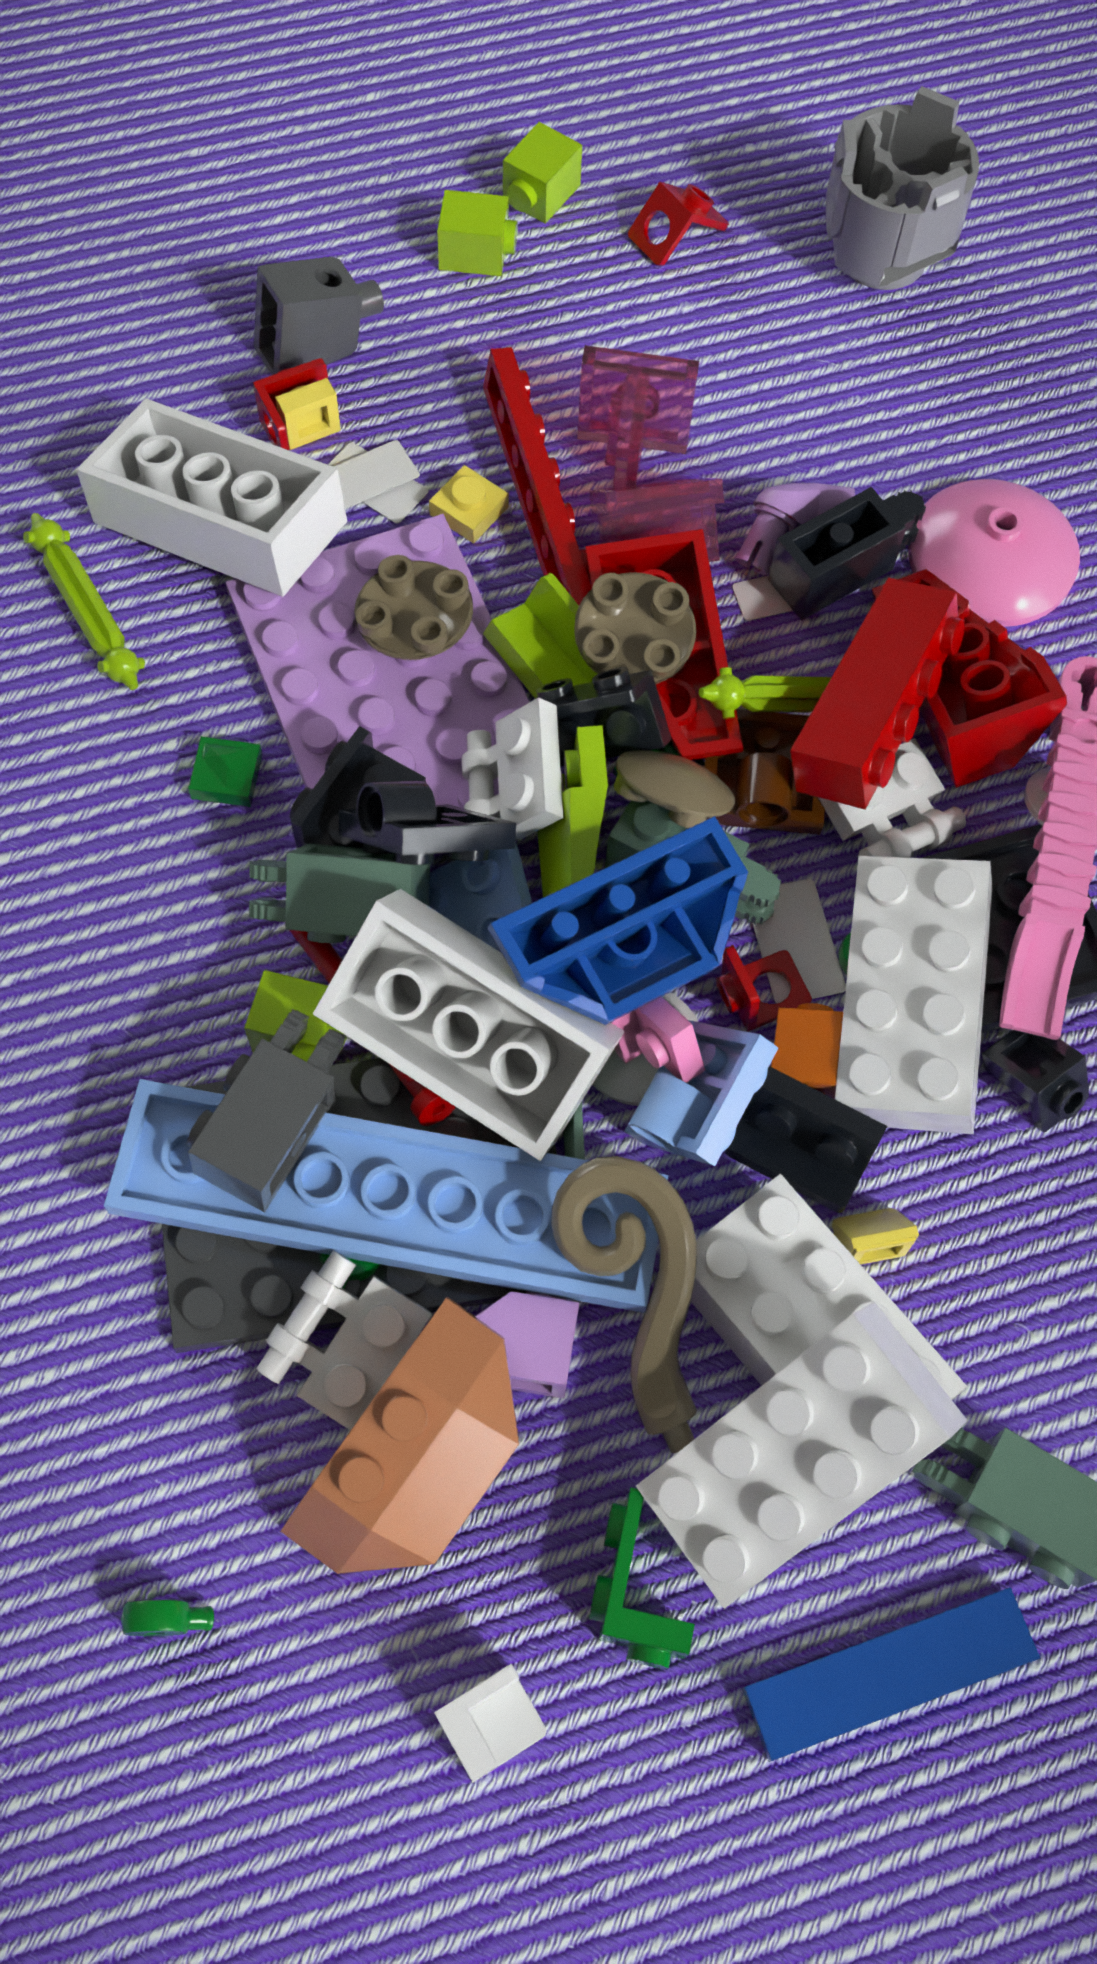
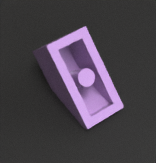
(537, 1339)

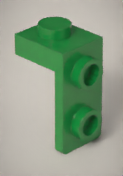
(648, 1636)

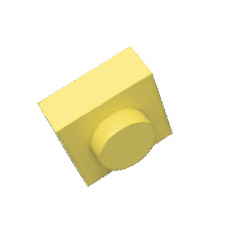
(309, 412)
(469, 503)

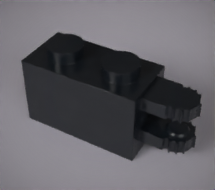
(843, 549)

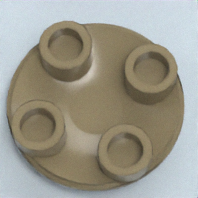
(413, 608)
(635, 625)
(673, 783)

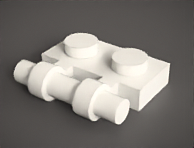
(526, 769)
(907, 793)
(363, 1351)

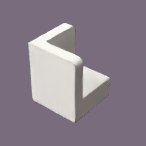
(491, 1723)

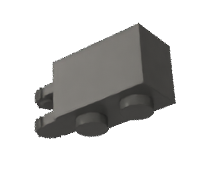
(265, 1115)

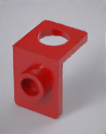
(682, 209)
(278, 384)
(741, 996)

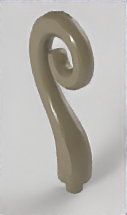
(655, 1371)

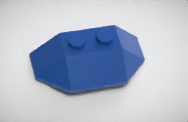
(629, 927)

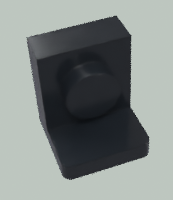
(1041, 1072)

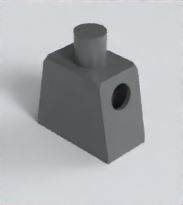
(310, 312)

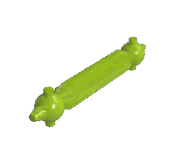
(84, 601)
(763, 693)

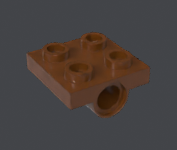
(765, 777)

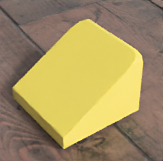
(876, 1234)

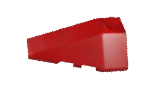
(683, 559)
(989, 697)

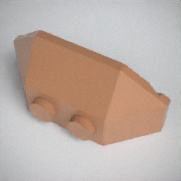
(415, 1453)

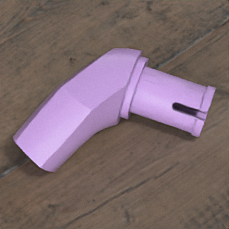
(782, 510)

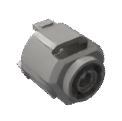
(899, 190)

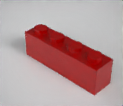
(877, 693)

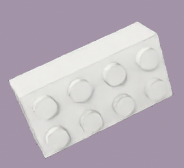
(214, 496)
(915, 992)
(463, 1024)
(783, 1281)
(801, 1453)

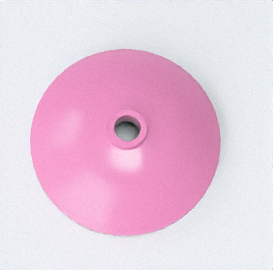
(1003, 573)

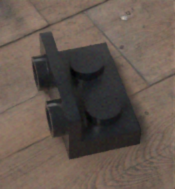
(617, 701)
(347, 769)
(806, 1139)

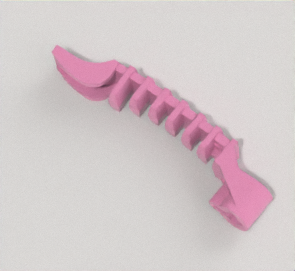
(1061, 874)

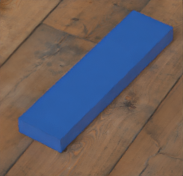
(889, 1674)

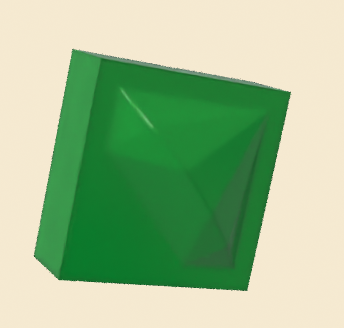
(225, 771)

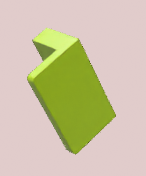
(540, 637)

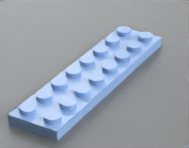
(383, 1200)

